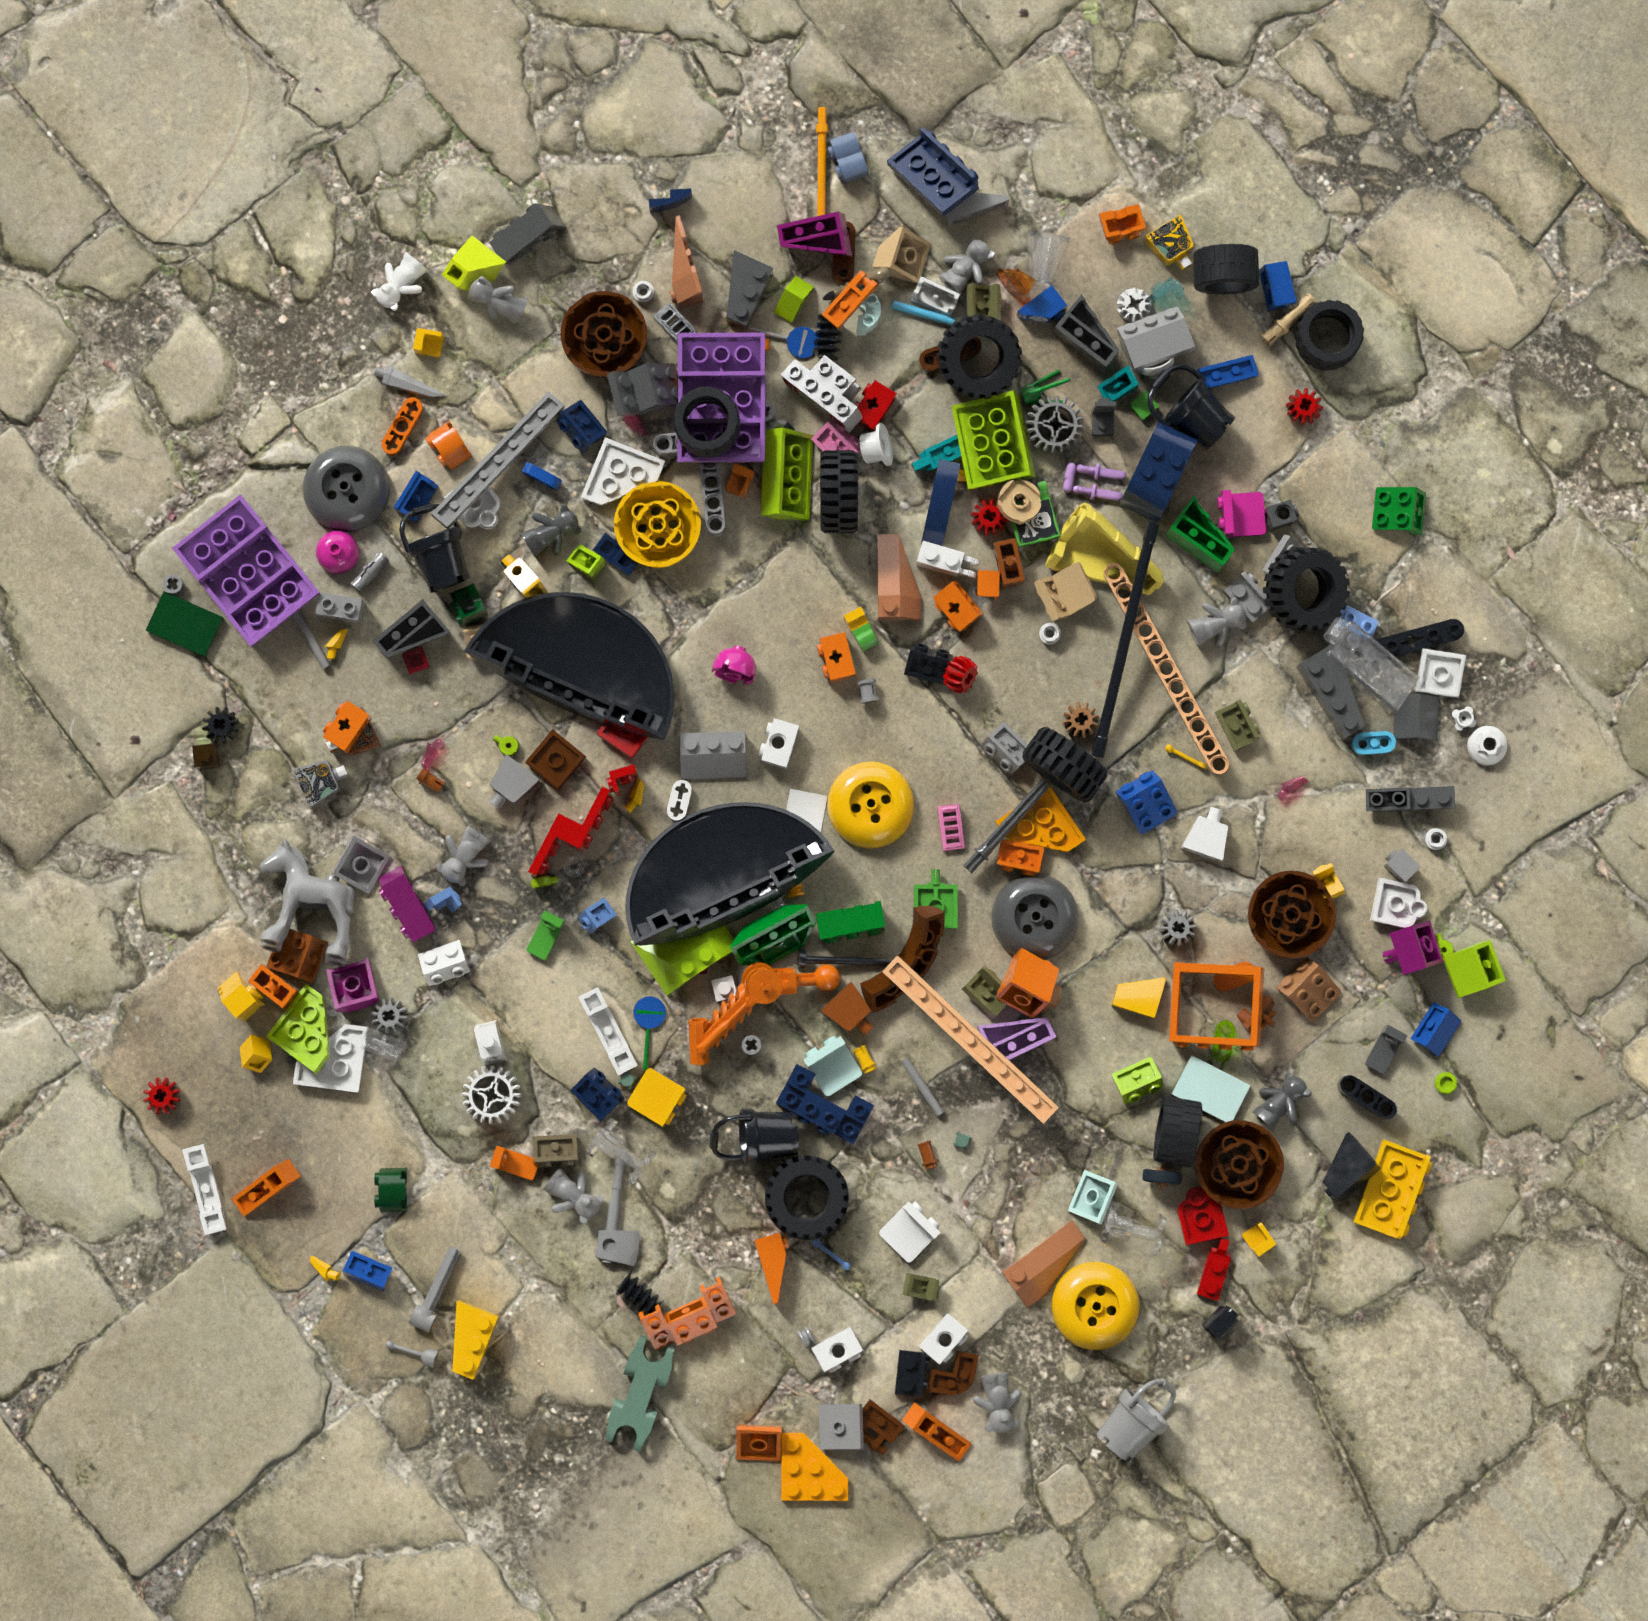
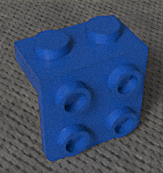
(1147, 801)

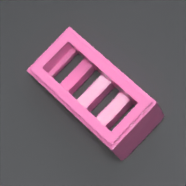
(946, 809)

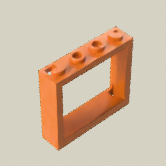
(1224, 1043)

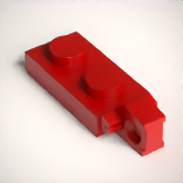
(1215, 1271)

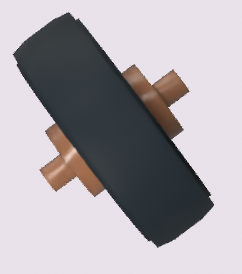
(1162, 1176)

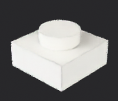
(723, 988)

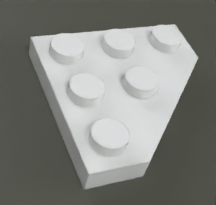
(619, 471)
(343, 1067)

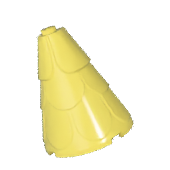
(1096, 544)

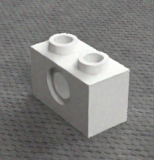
(785, 731)
(931, 1343)
(824, 1354)

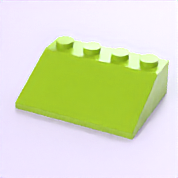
(993, 441)

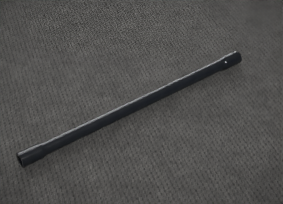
(1101, 738)

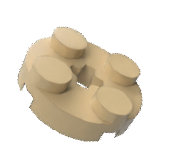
(1008, 507)

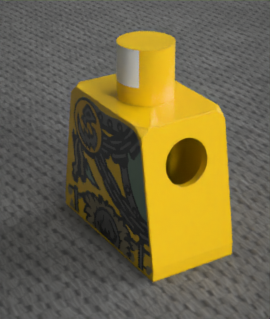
(1171, 243)

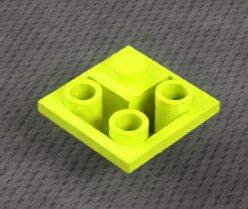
(472, 262)

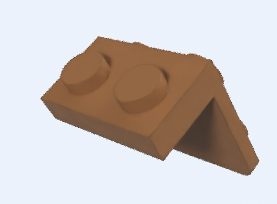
(1309, 989)

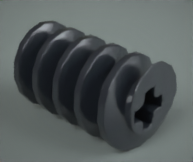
(827, 339)
(638, 1295)

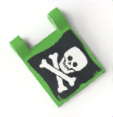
(1042, 526)

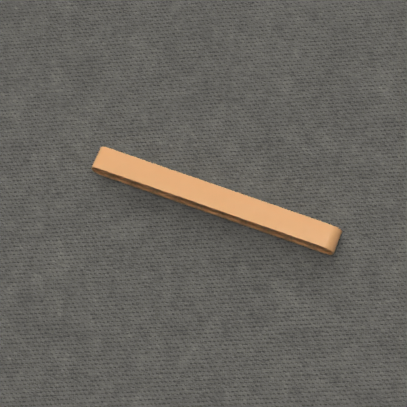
(1167, 680)

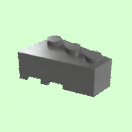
(526, 232)
(746, 290)
(1086, 335)
(411, 630)

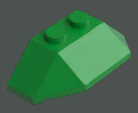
(774, 935)

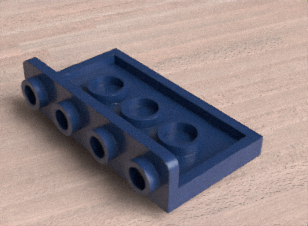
(934, 172)

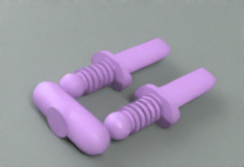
(1094, 492)

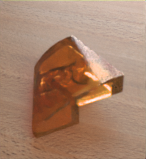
(1016, 283)

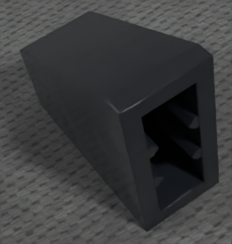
(1349, 1169)

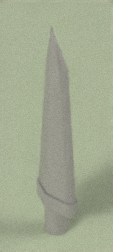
(400, 380)

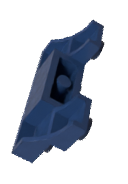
(820, 1111)

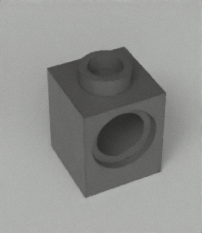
(1274, 521)

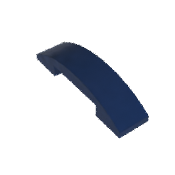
(941, 502)

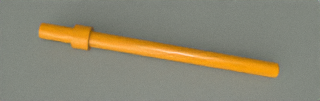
(822, 130)

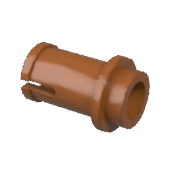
(430, 780)
(927, 1155)

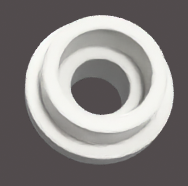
(643, 285)
(1053, 627)
(1442, 839)

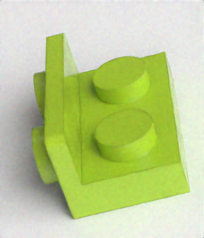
(1138, 1080)

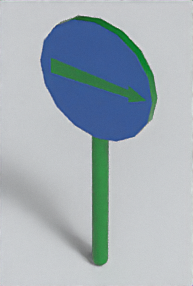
(649, 1014)

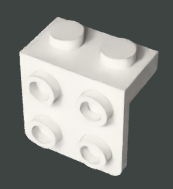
(909, 1231)

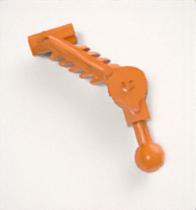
(758, 985)

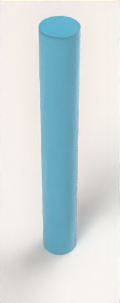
(923, 313)

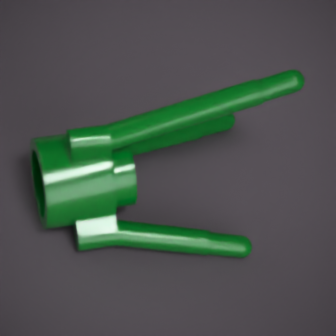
(1031, 392)

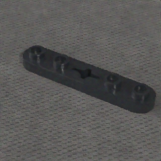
(1432, 636)

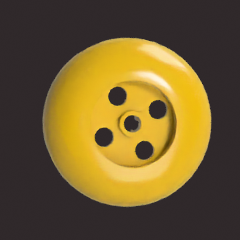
(673, 505)
(858, 827)
(1072, 1319)

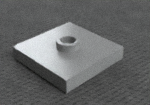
(841, 1426)

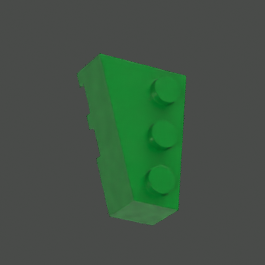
(1200, 536)
(850, 922)

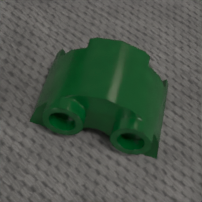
(468, 605)
(391, 1189)

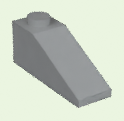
(975, 206)

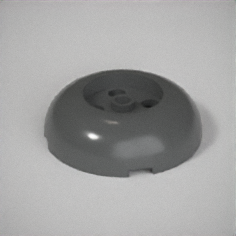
(340, 513)
(1009, 921)

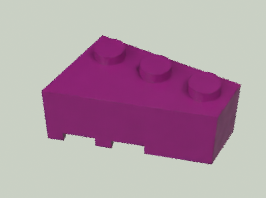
(817, 234)
(405, 904)

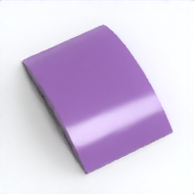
(737, 368)
(246, 570)

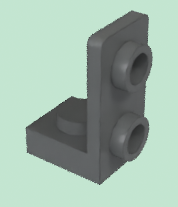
(1103, 417)
(1385, 1049)

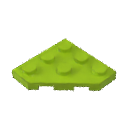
(304, 1029)

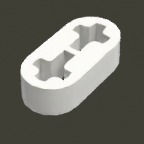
(674, 799)

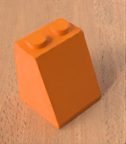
(1028, 983)

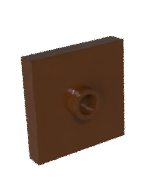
(555, 759)

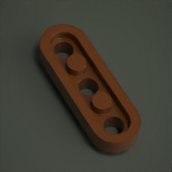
(845, 263)
(964, 355)

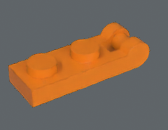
(849, 300)

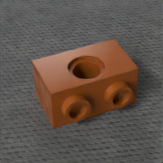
(1008, 563)

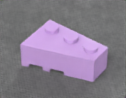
(1018, 1036)

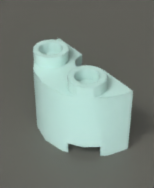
(871, 317)

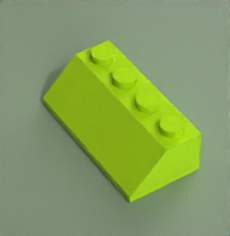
(787, 475)

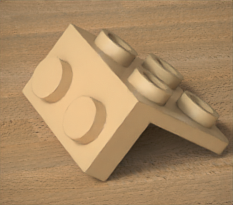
(1066, 592)

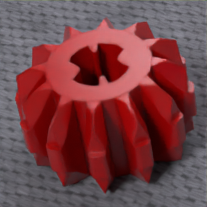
(1297, 400)
(984, 523)
(960, 674)
(168, 1100)

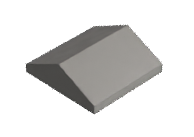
(360, 864)

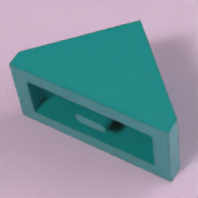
(1119, 385)

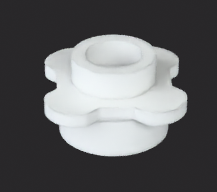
(1468, 714)

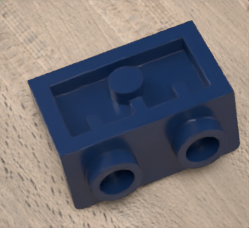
(581, 426)
(597, 1093)

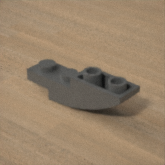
(1410, 799)

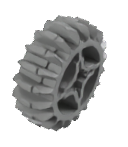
(1035, 423)

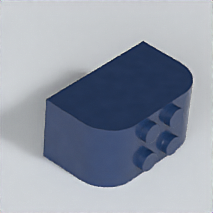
(1158, 472)

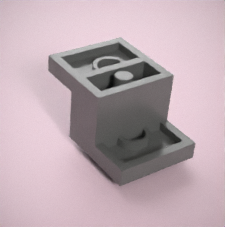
(644, 389)

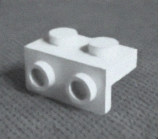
(443, 963)

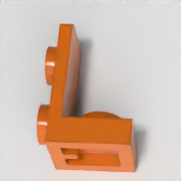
(514, 1163)

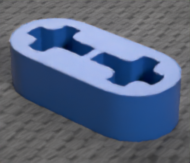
(541, 476)

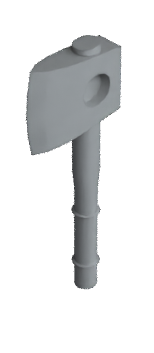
(613, 1243)

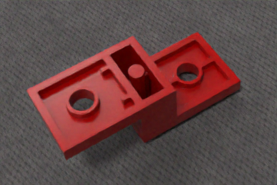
(571, 833)

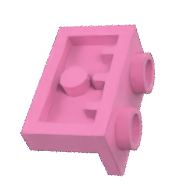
(835, 438)

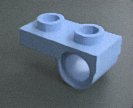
(1365, 622)

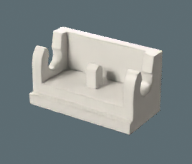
(935, 297)

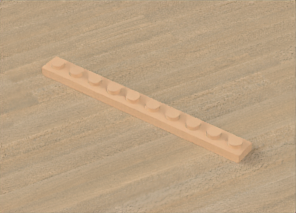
(970, 1039)

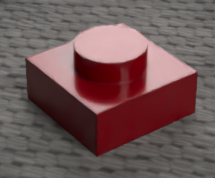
(416, 660)

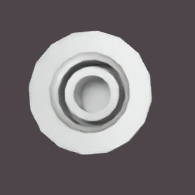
(876, 446)

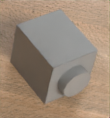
(1401, 865)

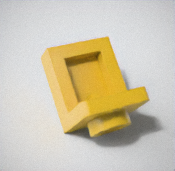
(1327, 876)

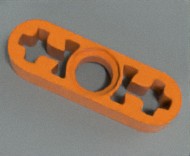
(411, 424)

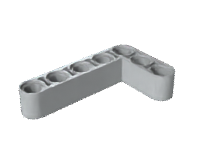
(706, 473)

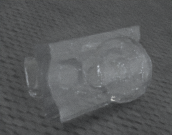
(382, 1044)

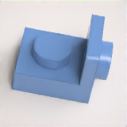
(443, 898)
(596, 915)

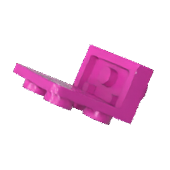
(1241, 514)

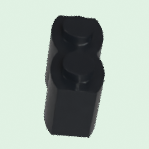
(1221, 1322)

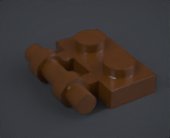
(882, 1423)

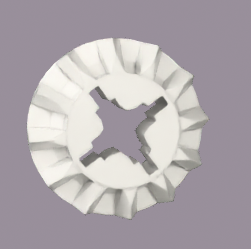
(1132, 314)

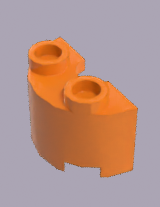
(1122, 224)
(449, 445)

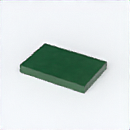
(184, 624)

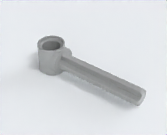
(424, 1315)

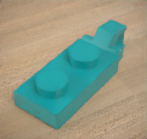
(945, 450)

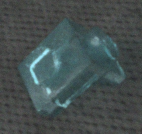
(1160, 289)

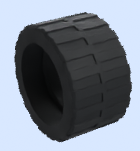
(1226, 269)
(1340, 312)
(701, 396)
(1177, 1131)

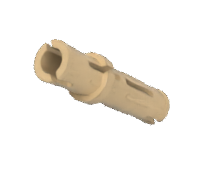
(1293, 315)

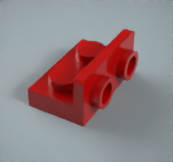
(624, 775)

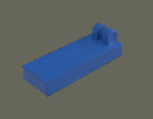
(1229, 371)

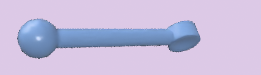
(817, 1243)

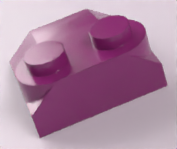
(352, 986)

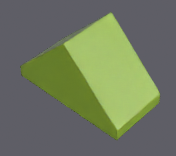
(793, 299)
(586, 561)

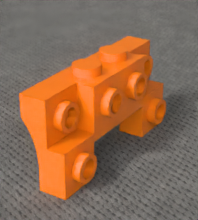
(690, 1319)

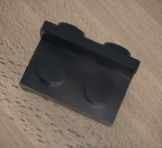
(927, 663)
(911, 1373)

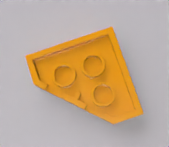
(1046, 825)
(808, 1472)

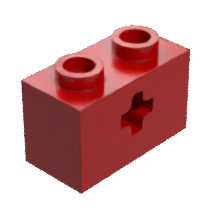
(884, 399)

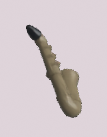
(877, 275)

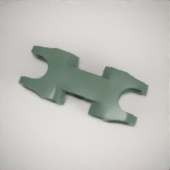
(645, 1377)

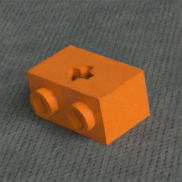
(968, 610)
(839, 645)
(357, 721)
(273, 986)

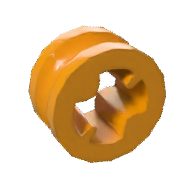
(795, 892)

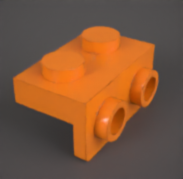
(1020, 856)

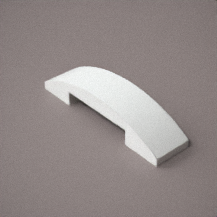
(608, 1031)
(205, 1189)

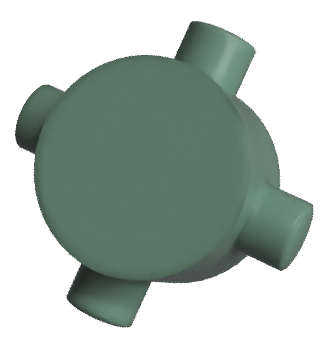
(627, 1080)
(962, 1140)

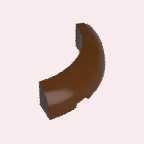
(917, 953)

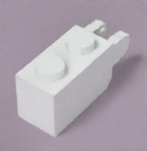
(945, 560)

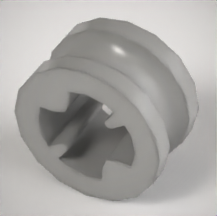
(166, 585)
(806, 1337)

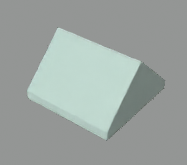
(1092, 1197)

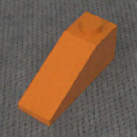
(266, 1187)
(772, 1257)
(936, 1431)

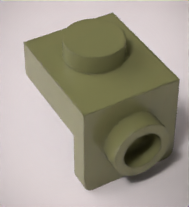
(921, 1287)

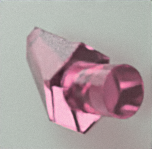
(635, 424)
(431, 753)
(1291, 786)

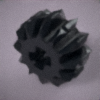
(223, 717)

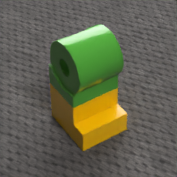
(860, 629)

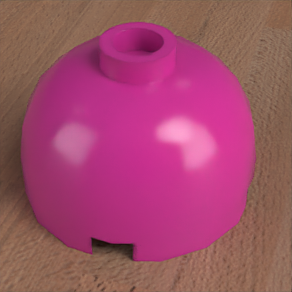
(337, 552)
(735, 665)

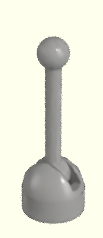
(428, 1357)

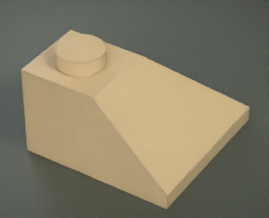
(903, 255)

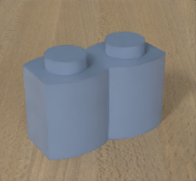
(848, 158)

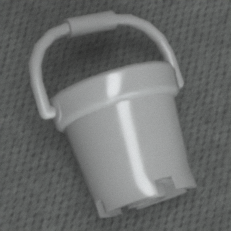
(1135, 1421)

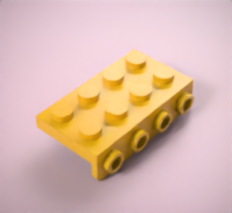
(1393, 1190)

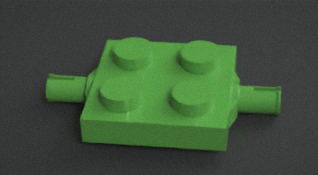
(940, 896)

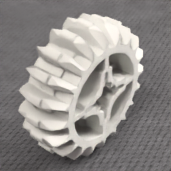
(508, 1100)

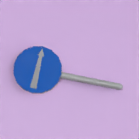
(799, 342)

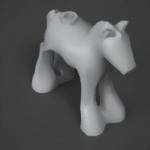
(309, 893)

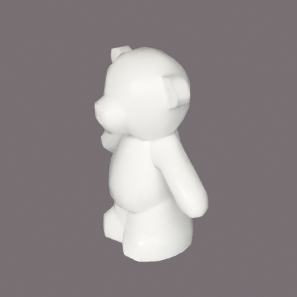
(399, 282)

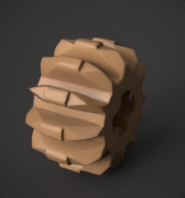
(1086, 725)

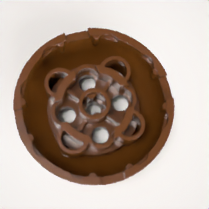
(606, 309)
(1297, 889)
(1262, 1152)

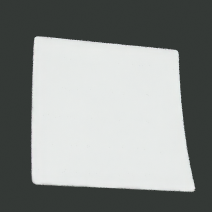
(807, 806)

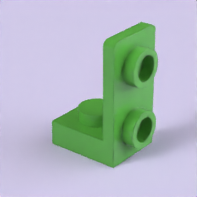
(545, 935)

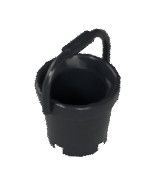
(1197, 410)
(438, 554)
(760, 1136)

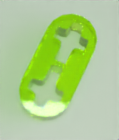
(1217, 1033)

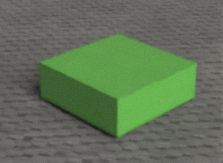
(1140, 406)

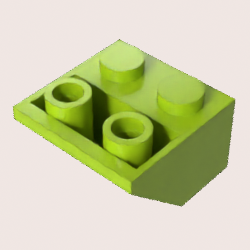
(1474, 968)

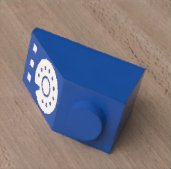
(1044, 307)

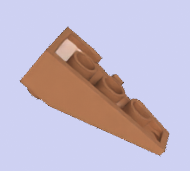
(684, 279)
(896, 585)
(1040, 1267)

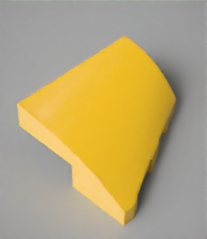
(1139, 996)

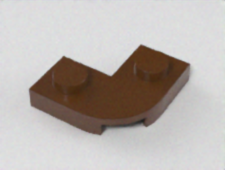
(959, 1380)

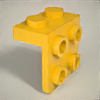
(657, 1097)

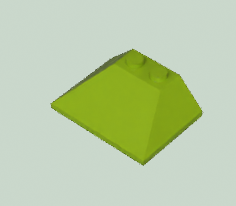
(683, 959)

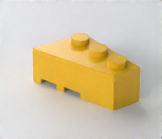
(240, 997)
(471, 1339)

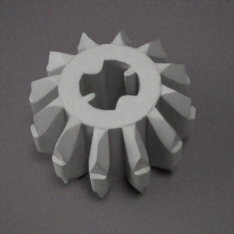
(1176, 935)
(389, 1023)

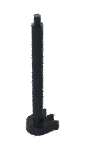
(803, 960)

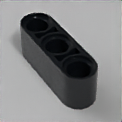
(1377, 1098)

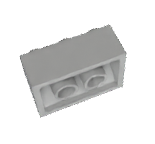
(1155, 338)
(713, 755)

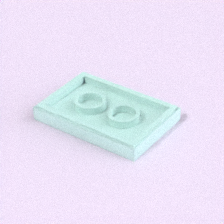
(1212, 1087)

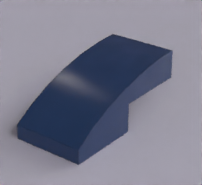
(677, 198)
(613, 554)

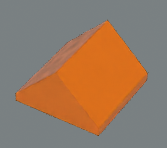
(758, 1442)

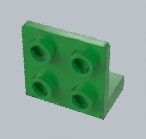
(1399, 509)

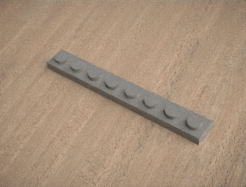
(497, 460)

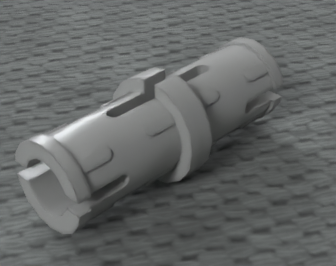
(369, 572)

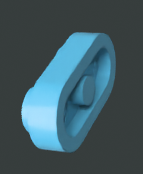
(1373, 744)

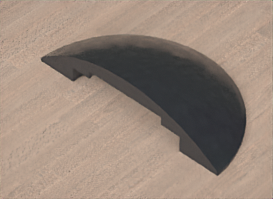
(582, 659)
(719, 869)

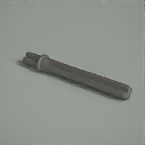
(1006, 826)

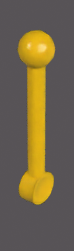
(1169, 748)

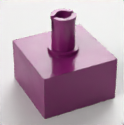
(1414, 948)

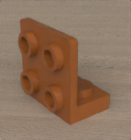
(299, 956)

